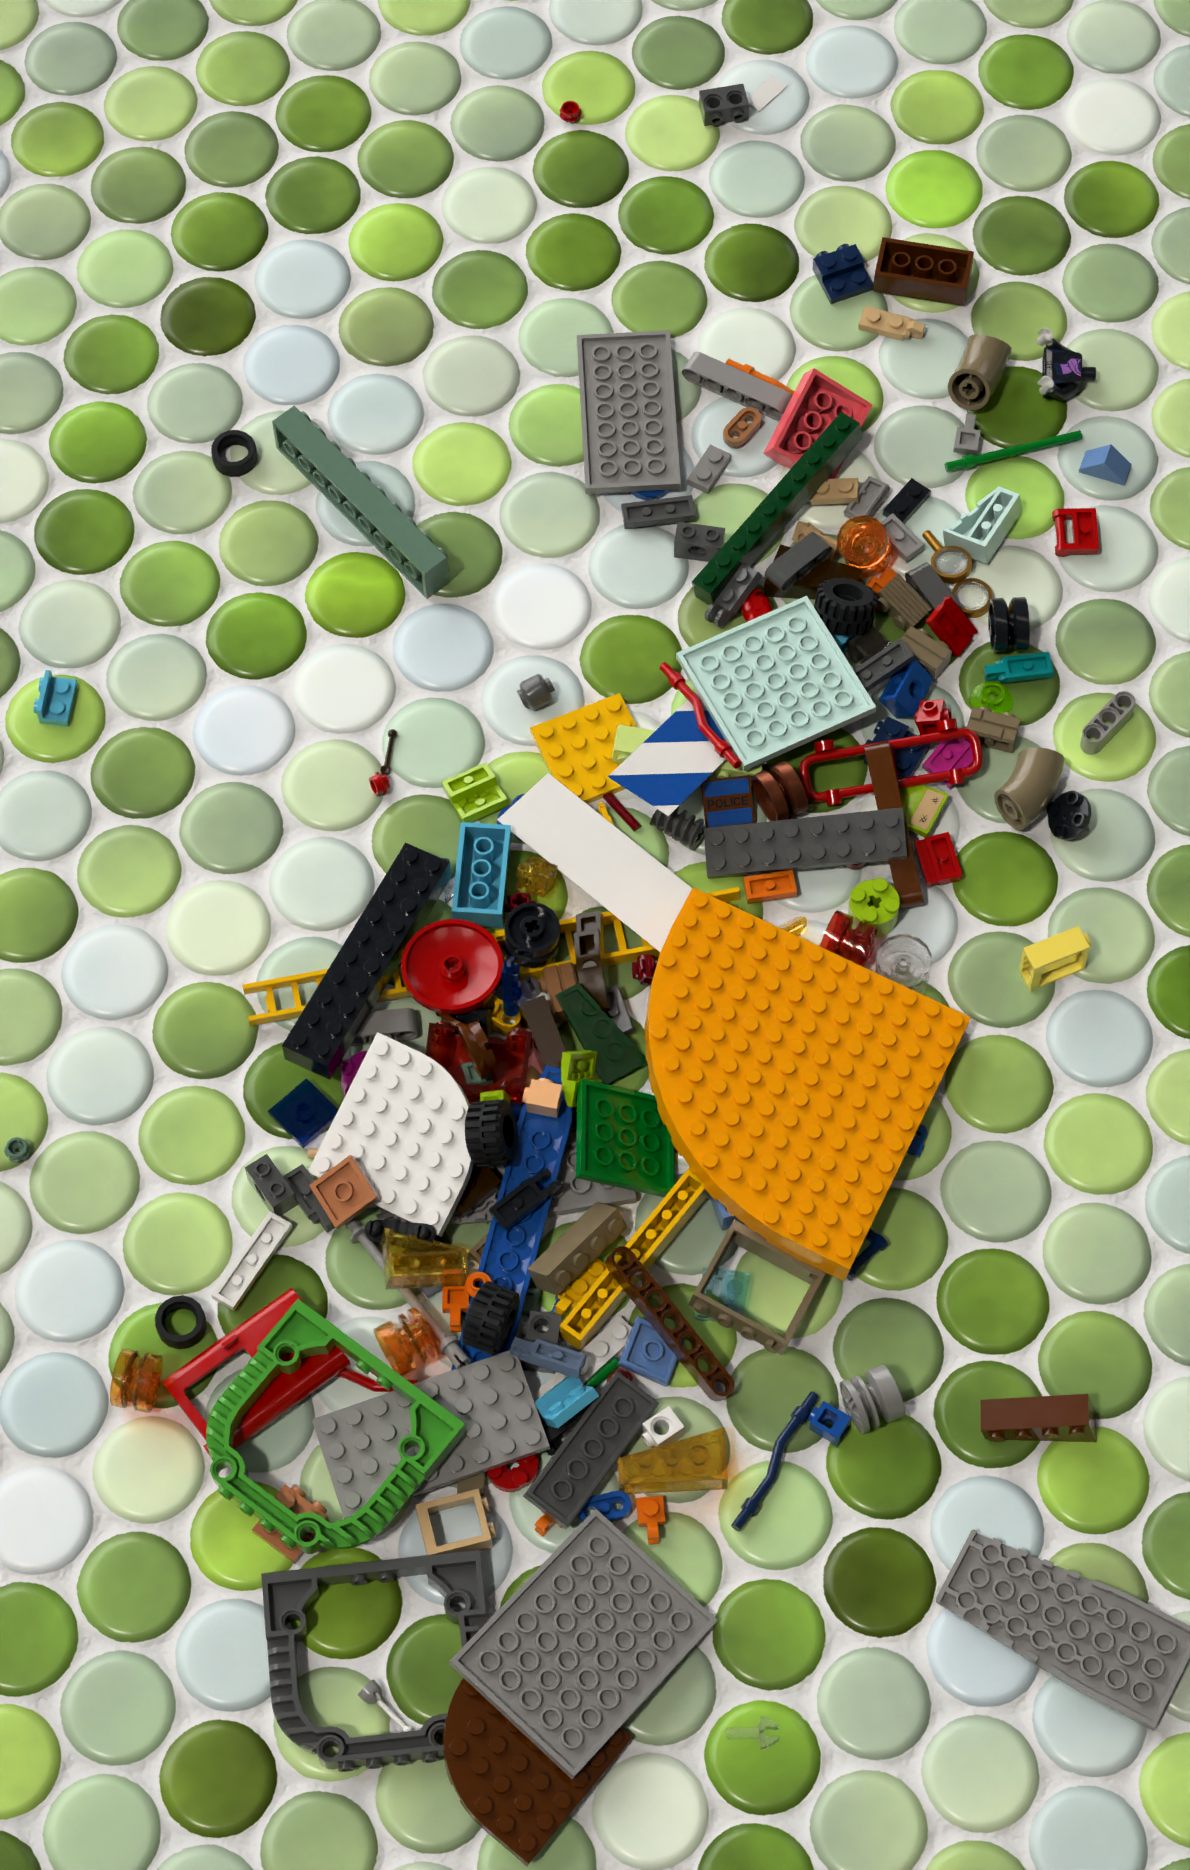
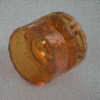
(864, 533)
(406, 1342)

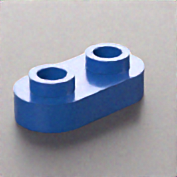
(604, 1504)

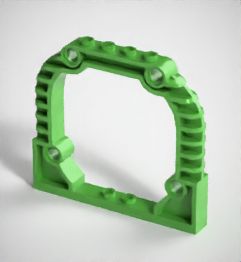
(307, 1335)

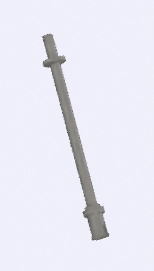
(448, 1345)

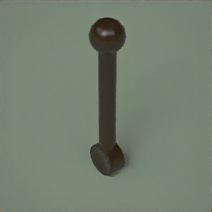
(386, 769)

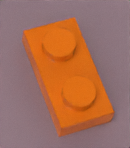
(769, 886)

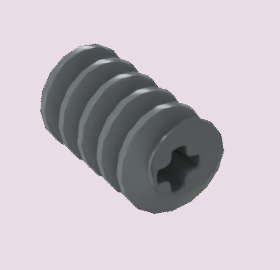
(679, 827)

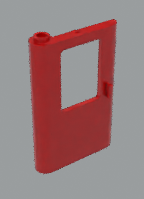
(280, 1395)

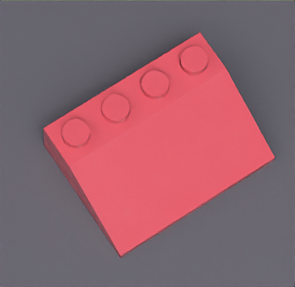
(809, 413)

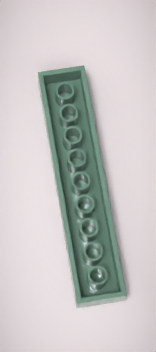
(361, 502)

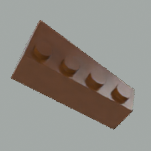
(1039, 1418)

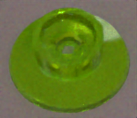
(1002, 697)

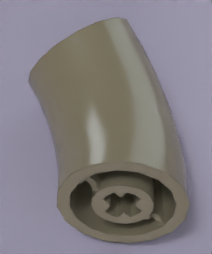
(978, 371)
(1030, 786)

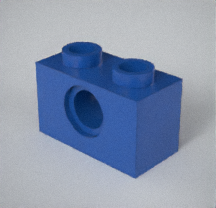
(906, 690)

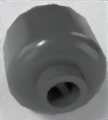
(536, 692)

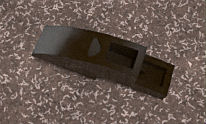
(590, 957)

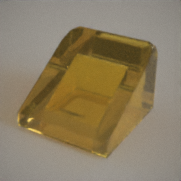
(795, 926)

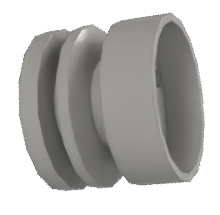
(876, 1397)

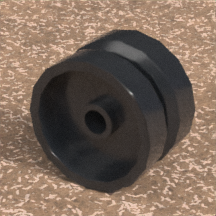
(1009, 624)
(532, 935)

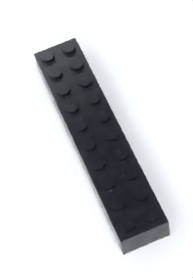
(366, 961)

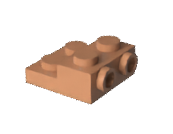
(294, 1500)

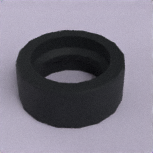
(229, 438)
(184, 1341)

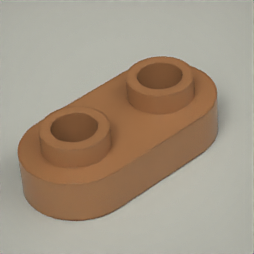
(741, 429)

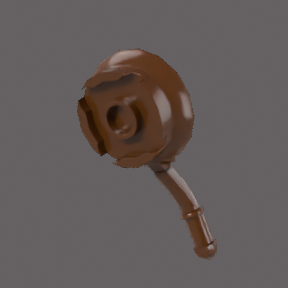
(475, 1044)

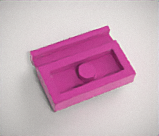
(949, 755)

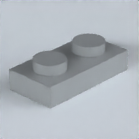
(709, 469)
(904, 541)

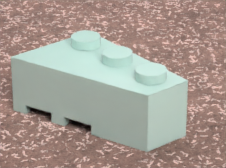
(986, 525)

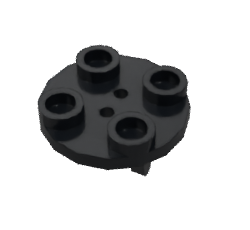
(1077, 813)

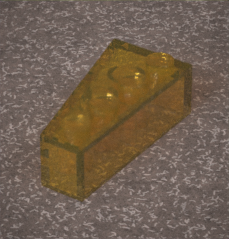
(678, 1466)

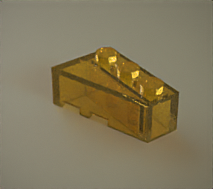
(421, 1263)

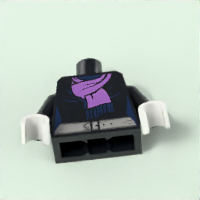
(1061, 369)

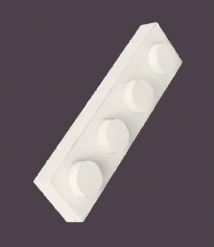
(251, 1261)

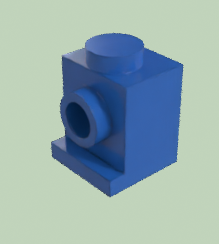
(827, 1413)

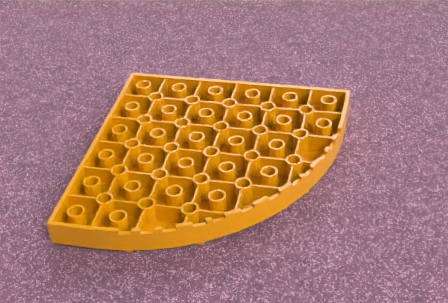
(789, 1076)

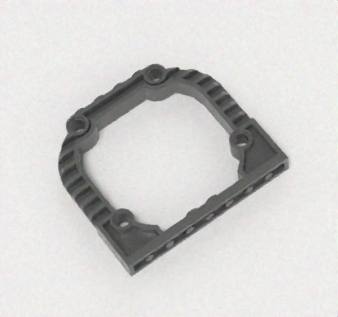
(289, 1597)

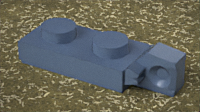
(549, 1356)

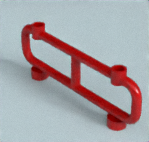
(947, 730)

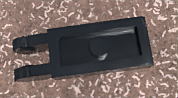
(523, 1200)

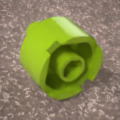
(875, 904)

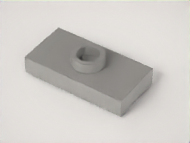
(869, 498)

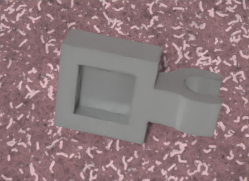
(967, 438)

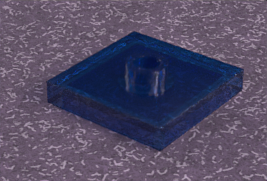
(304, 1113)

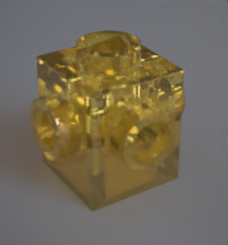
(536, 876)

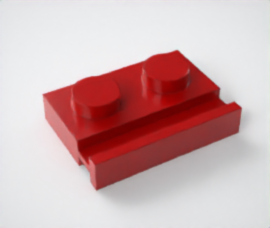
(951, 626)
(937, 859)

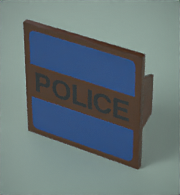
(727, 801)

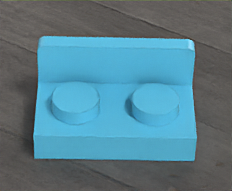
(55, 699)
(564, 1401)

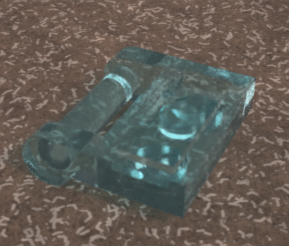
(732, 1292)

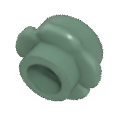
(17, 1143)

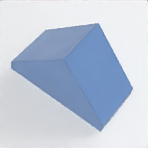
(1106, 464)

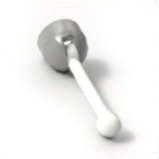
(372, 1694)

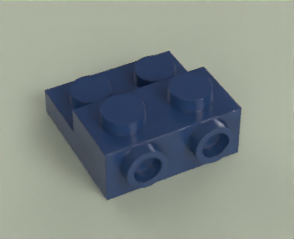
(842, 273)
(906, 758)

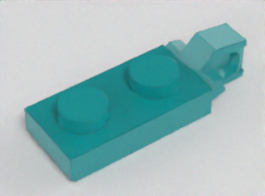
(1020, 668)

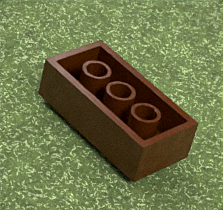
(923, 271)

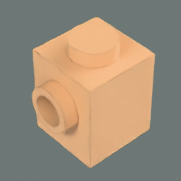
(543, 1097)

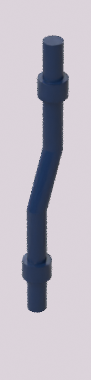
(751, 1505)

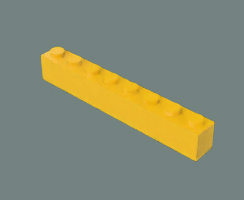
(647, 1246)

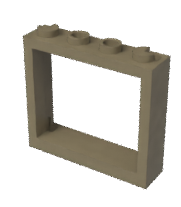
(750, 1330)

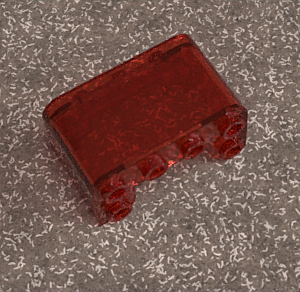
(512, 1056)

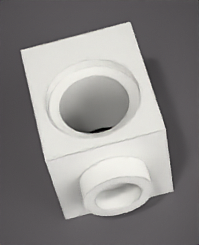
(666, 1419)

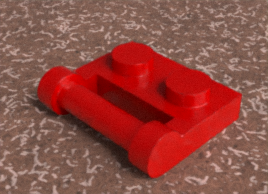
(1083, 530)

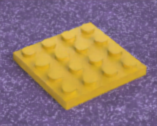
(581, 745)

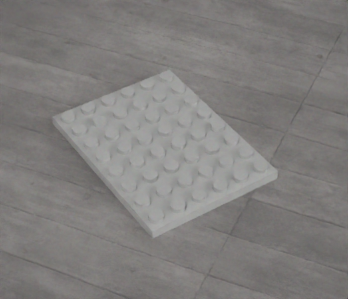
(583, 1643)

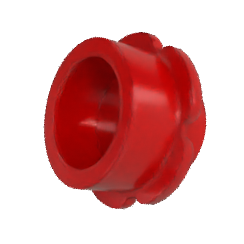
(570, 111)
(379, 784)

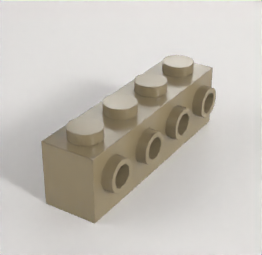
(577, 1248)

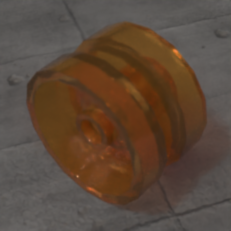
(136, 1380)

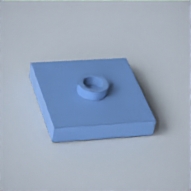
(648, 1353)

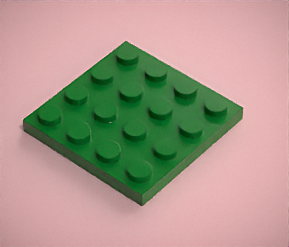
(622, 1139)

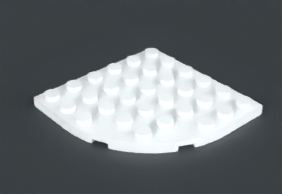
(405, 1132)

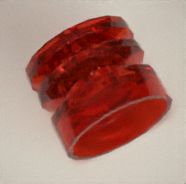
(849, 942)

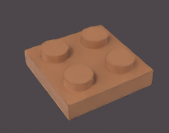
(344, 1191)

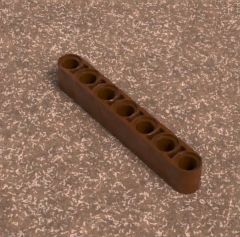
(888, 797)
(671, 1337)

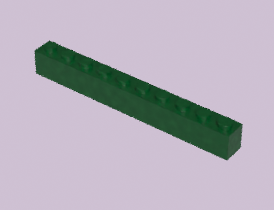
(779, 507)

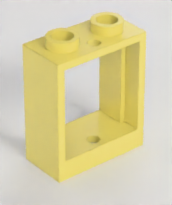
(1054, 958)

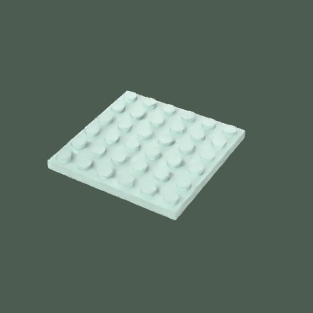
(775, 682)

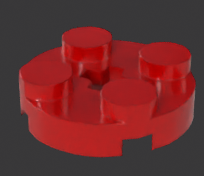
(517, 1478)

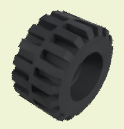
(846, 606)
(491, 1133)
(490, 1318)

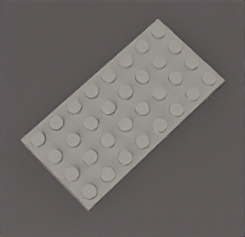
(628, 412)
(485, 1395)

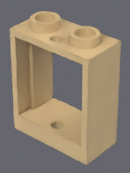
(475, 1543)

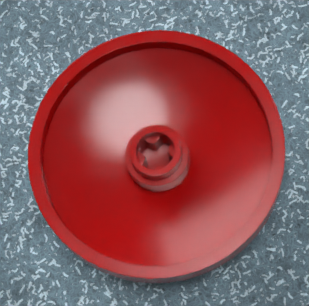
(452, 966)

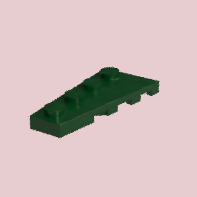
(600, 1034)

